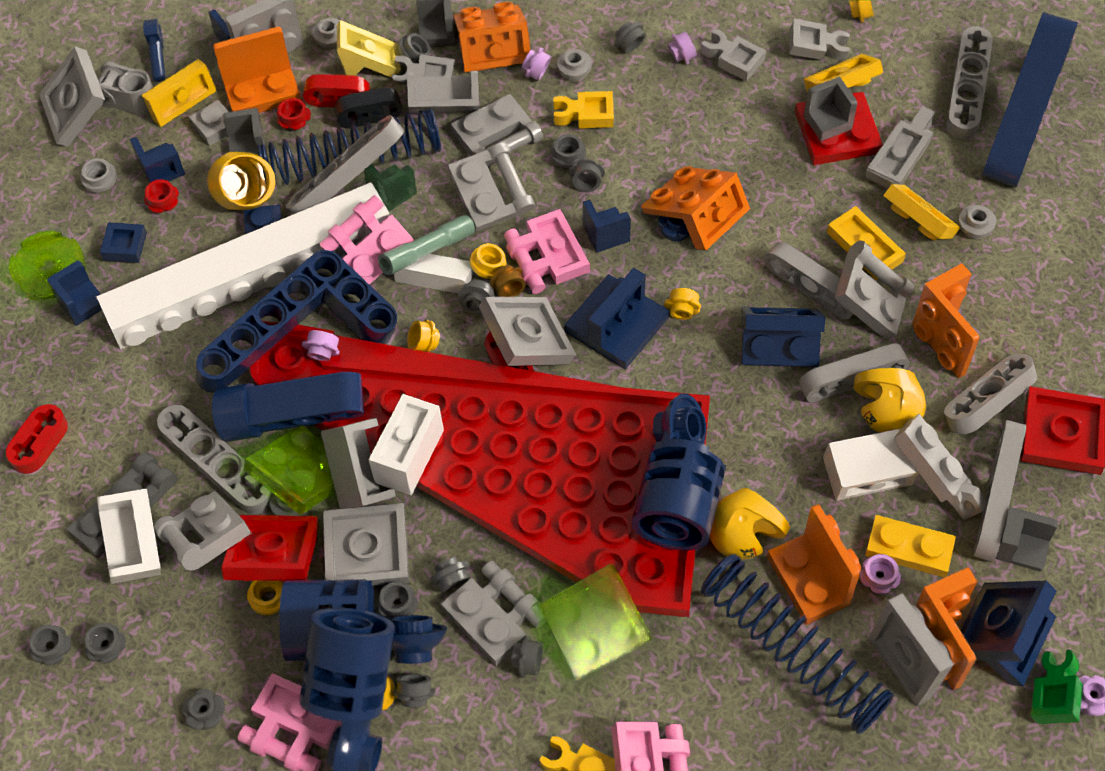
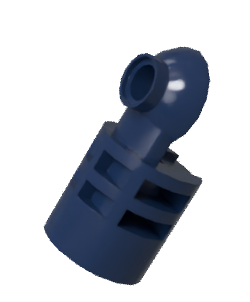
(679, 480)
(412, 637)
(347, 681)

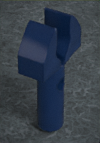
(155, 43)

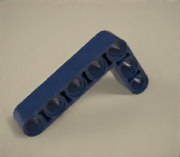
(1029, 99)
(291, 312)

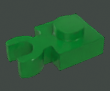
(1060, 693)

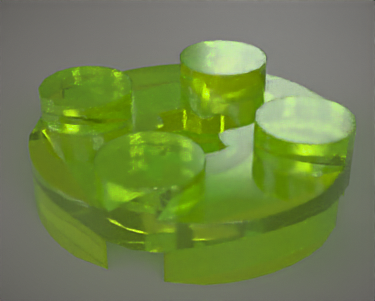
(31, 257)

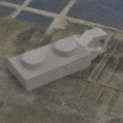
(902, 150)
(938, 467)

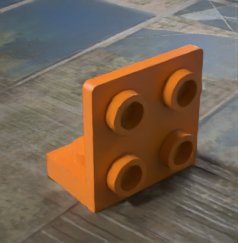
(492, 36)
(256, 70)
(705, 201)
(942, 325)
(817, 568)
(941, 609)

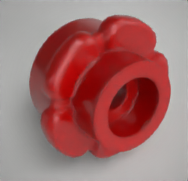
(296, 108)
(160, 189)

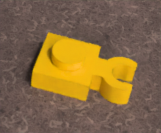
(590, 110)
(585, 760)

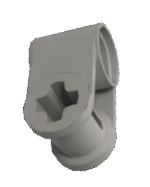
(124, 88)

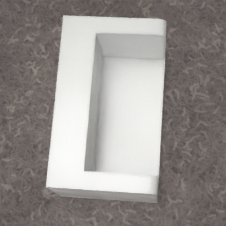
(406, 444)
(867, 465)
(128, 536)

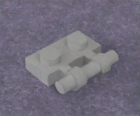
(485, 621)

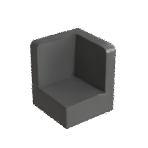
(436, 22)
(830, 108)
(244, 130)
(1026, 539)

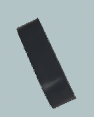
(367, 106)

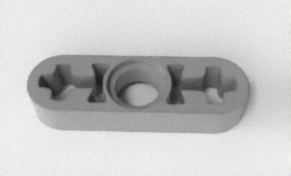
(806, 276)
(840, 375)
(1007, 378)

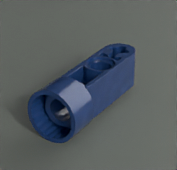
(250, 410)

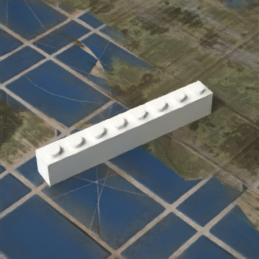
(227, 271)

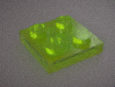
(294, 469)
(595, 622)

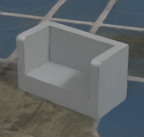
(443, 93)
(350, 466)

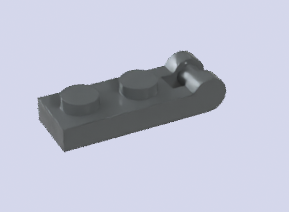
(88, 528)

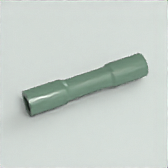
(409, 253)

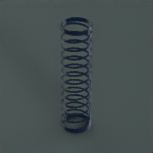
(429, 119)
(873, 710)

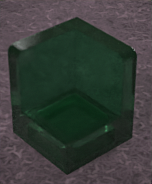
(392, 184)

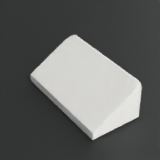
(437, 273)

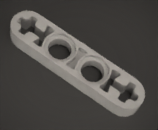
(969, 82)
(347, 165)
(211, 462)
(999, 491)

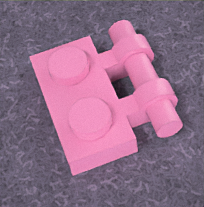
(380, 239)
(557, 246)
(280, 708)
(640, 748)

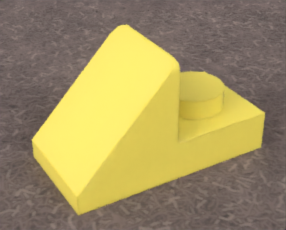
(363, 49)

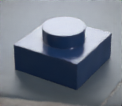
(261, 217)
(123, 242)

